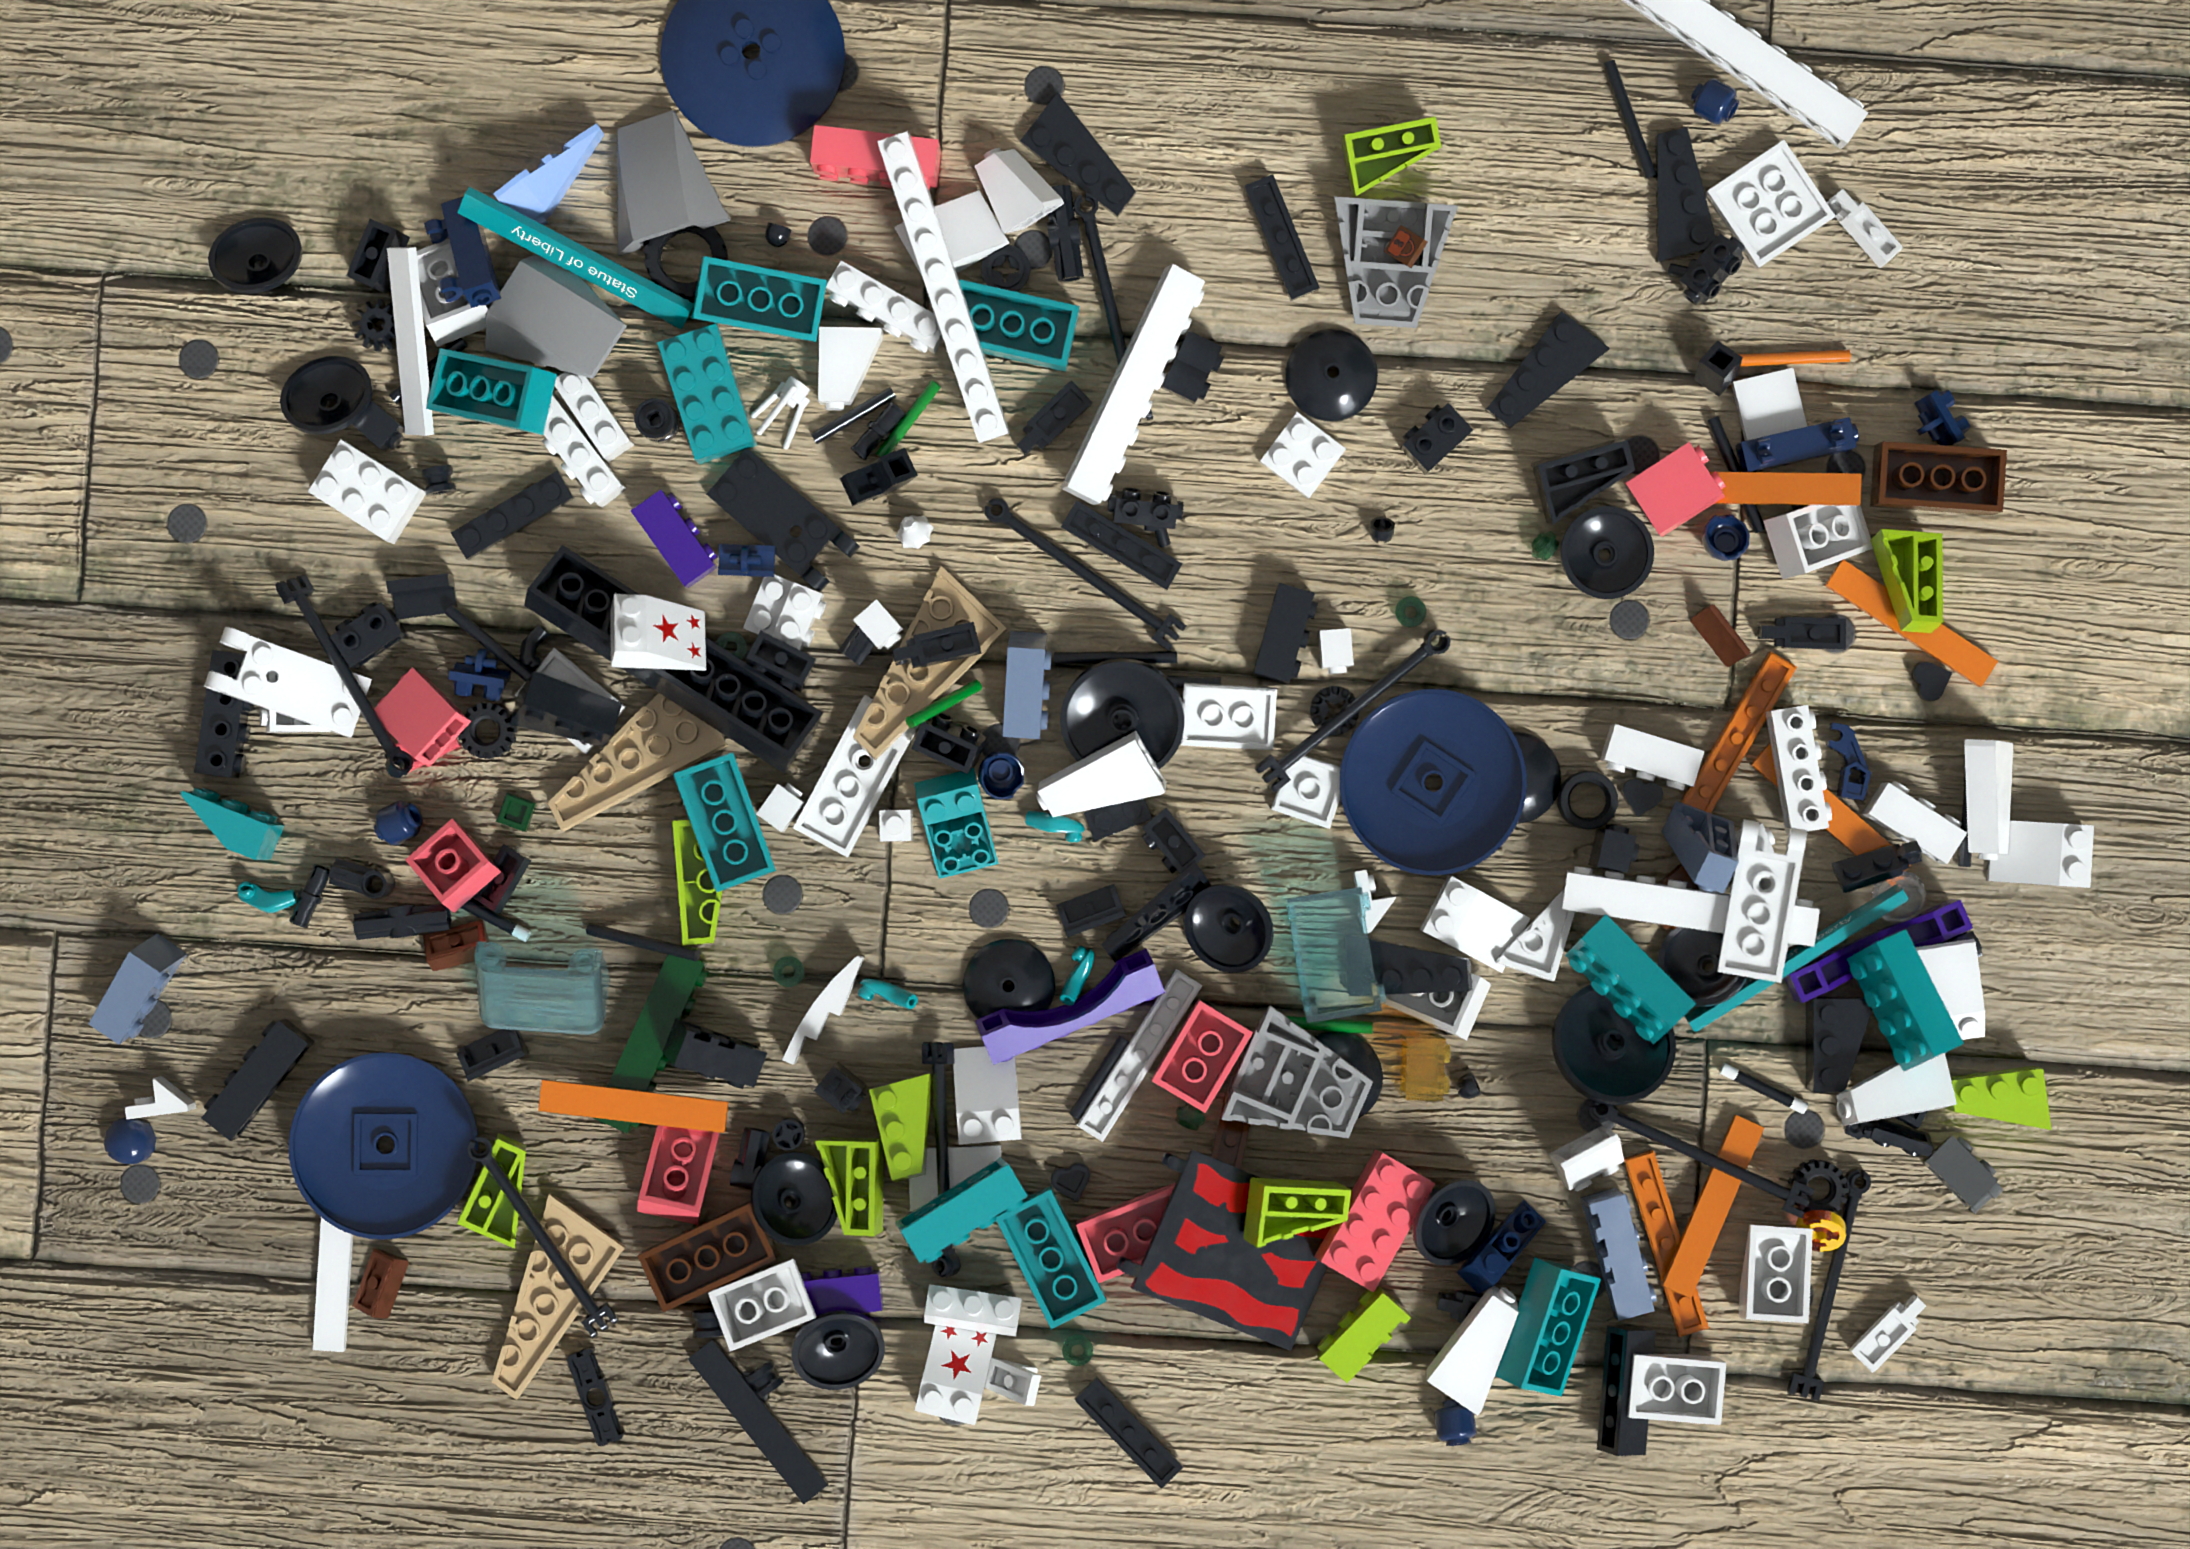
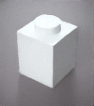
(879, 625)
(1335, 650)
(781, 806)
(896, 825)

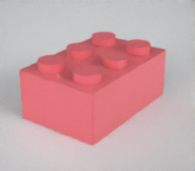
(1201, 1055)

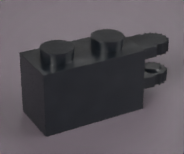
(841, 1089)

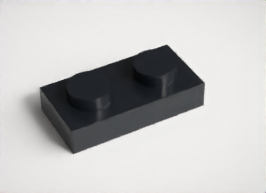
(1116, 817)
(499, 889)

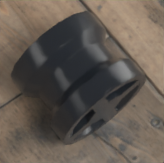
(439, 480)
(784, 1136)
(706, 1323)
(764, 1379)

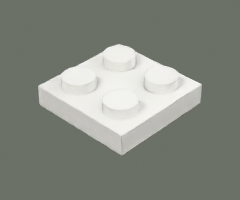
(1302, 455)

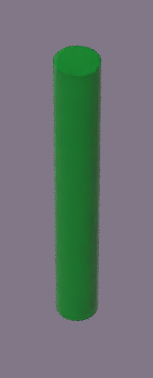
(909, 419)
(943, 703)
(1334, 1025)

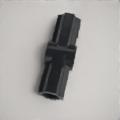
(1065, 238)
(401, 921)

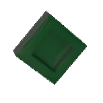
(516, 812)

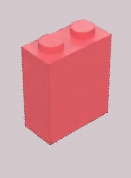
(1676, 488)
(421, 717)

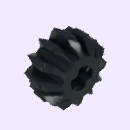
(367, 324)

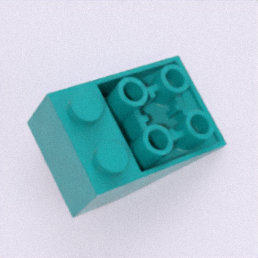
(956, 823)
(239, 830)

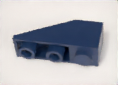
(1501, 1248)

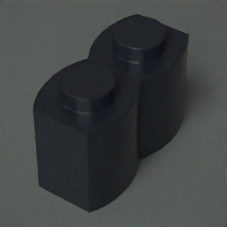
(1192, 368)

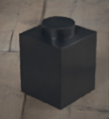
(1718, 368)
(380, 427)

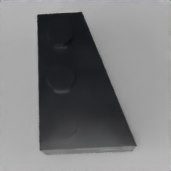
(565, 710)

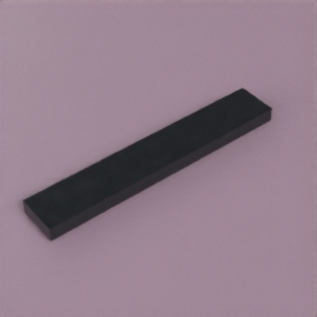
(758, 1421)

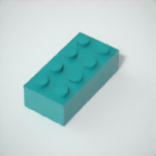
(758, 299)
(1022, 325)
(491, 391)
(707, 393)
(724, 822)
(1629, 979)
(1904, 1000)
(961, 1210)
(1051, 1258)
(1548, 1327)

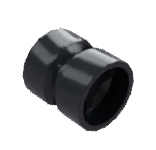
(657, 420)

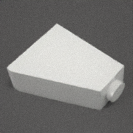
(1015, 190)
(844, 362)

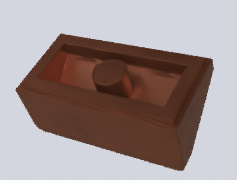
(1720, 635)
(454, 945)
(380, 1284)

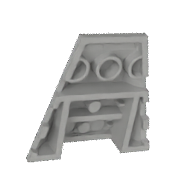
(661, 183)
(1379, 285)
(551, 320)
(1295, 1082)

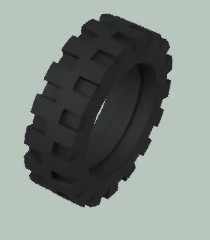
(653, 254)

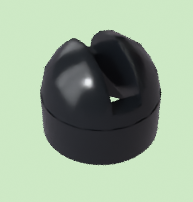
(777, 234)
(1382, 529)
(1468, 1086)

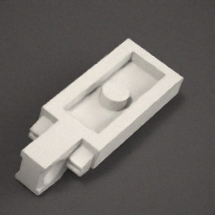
(1865, 228)
(1888, 1333)

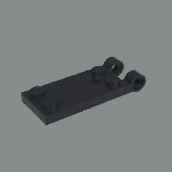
(769, 511)

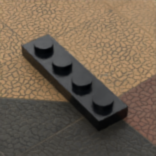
(1281, 237)
(512, 515)
(1121, 545)
(1128, 1432)

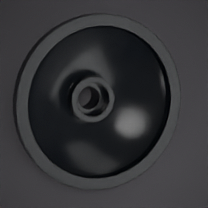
(255, 255)
(1315, 390)
(326, 395)
(1628, 548)
(1542, 776)
(1218, 938)
(1684, 960)
(1008, 961)
(1359, 1055)
(805, 1184)
(1454, 1221)
(838, 1361)

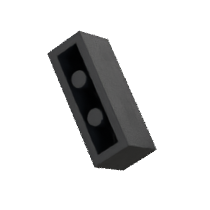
(1285, 633)

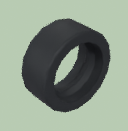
(1604, 783)

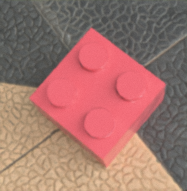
(453, 865)

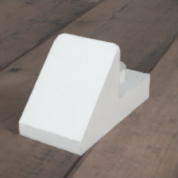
(1378, 906)
(167, 1101)
(1013, 1380)

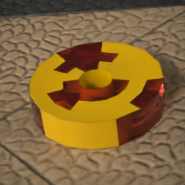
(1827, 1227)

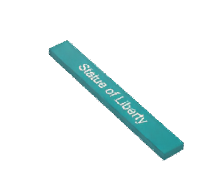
(575, 257)
(1803, 954)

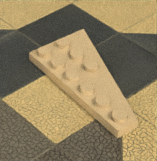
(911, 689)
(642, 753)
(544, 1300)

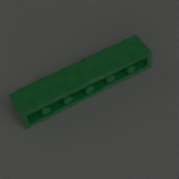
(643, 1053)

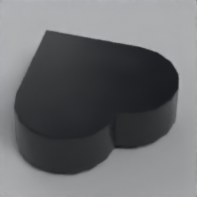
(1930, 680)
(1641, 796)
(1071, 1180)

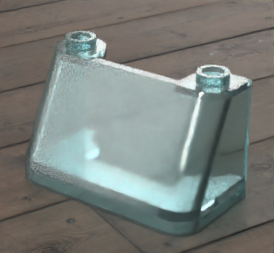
(1333, 954)
(542, 998)

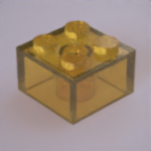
(1423, 1067)

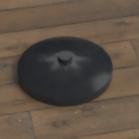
(1121, 699)
(1605, 1054)

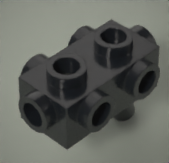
(1706, 274)
(1152, 511)

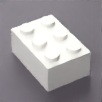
(367, 492)

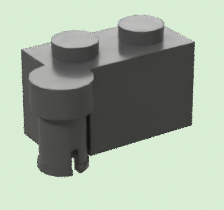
(1963, 1173)

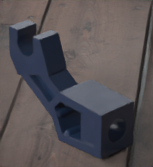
(1853, 757)

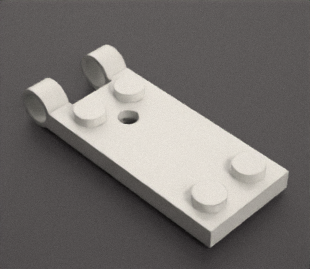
(304, 686)
(847, 790)
(1758, 918)

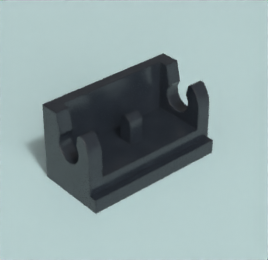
(1090, 910)
(491, 1052)

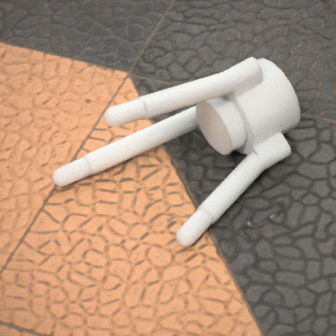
(791, 394)

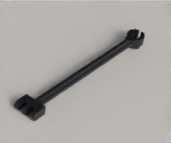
(1103, 276)
(298, 591)
(1162, 627)
(1278, 768)
(939, 1055)
(1790, 1195)
(595, 1313)
(1807, 1378)

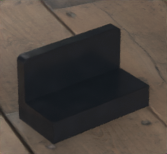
(422, 595)

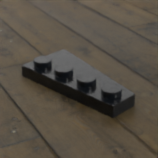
(1075, 154)
(1681, 204)
(1551, 364)
(1156, 913)
(1415, 970)

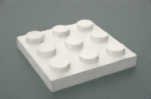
(1770, 204)

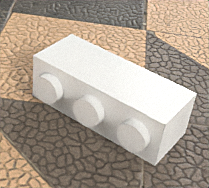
(593, 415)
(1651, 757)
(1915, 821)
(972, 1310)

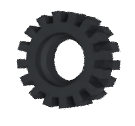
(500, 744)
(1834, 1177)

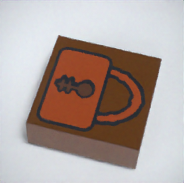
(1405, 246)

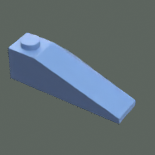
(542, 190)

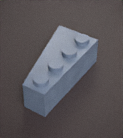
(1618, 1253)

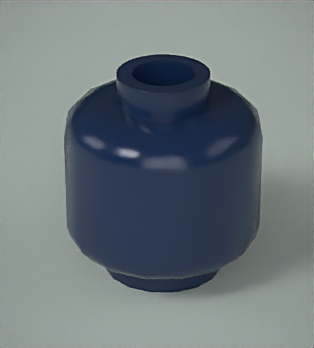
(1715, 101)
(398, 822)
(1454, 1424)

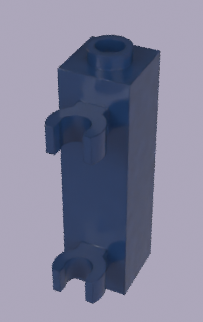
(470, 254)
(1797, 445)

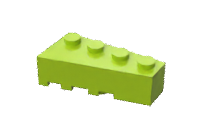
(697, 897)

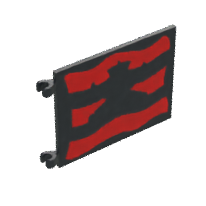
(1209, 1268)

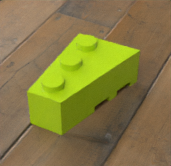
(1386, 150)
(1913, 576)
(2004, 1095)
(903, 1123)
(856, 1182)
(1291, 1206)
(487, 1207)
(1361, 1333)

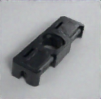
(602, 1416)

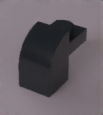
(879, 478)

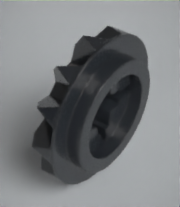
(1017, 261)
(1335, 695)

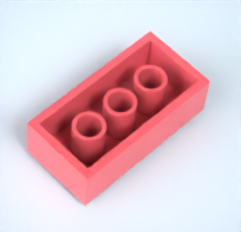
(858, 157)
(1378, 1220)
(1122, 1231)

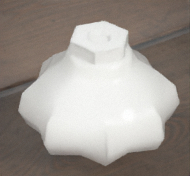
(914, 531)

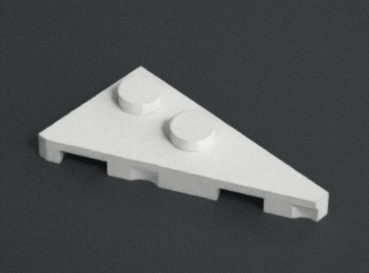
(1541, 943)

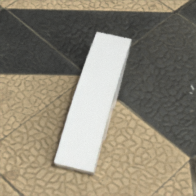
(830, 1000)

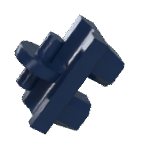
(1938, 419)
(746, 560)
(479, 671)

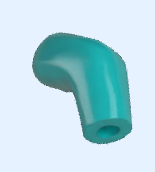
(1059, 824)
(266, 901)
(1078, 976)
(888, 991)

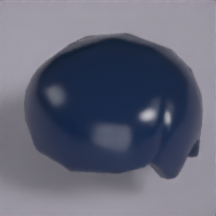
(1725, 537)
(1001, 775)
(129, 1141)

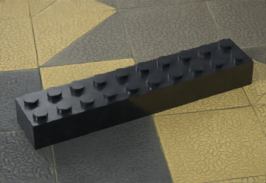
(724, 695)

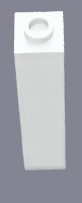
(1105, 778)
(1988, 796)
(1898, 1092)
(1473, 1353)

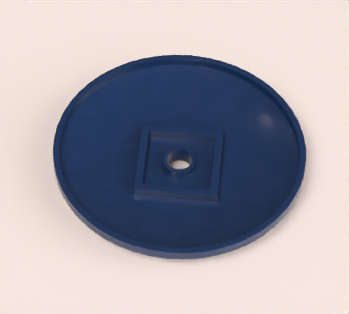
(757, 98)
(1425, 736)
(338, 1153)

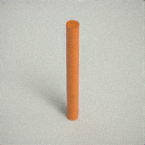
(1802, 357)

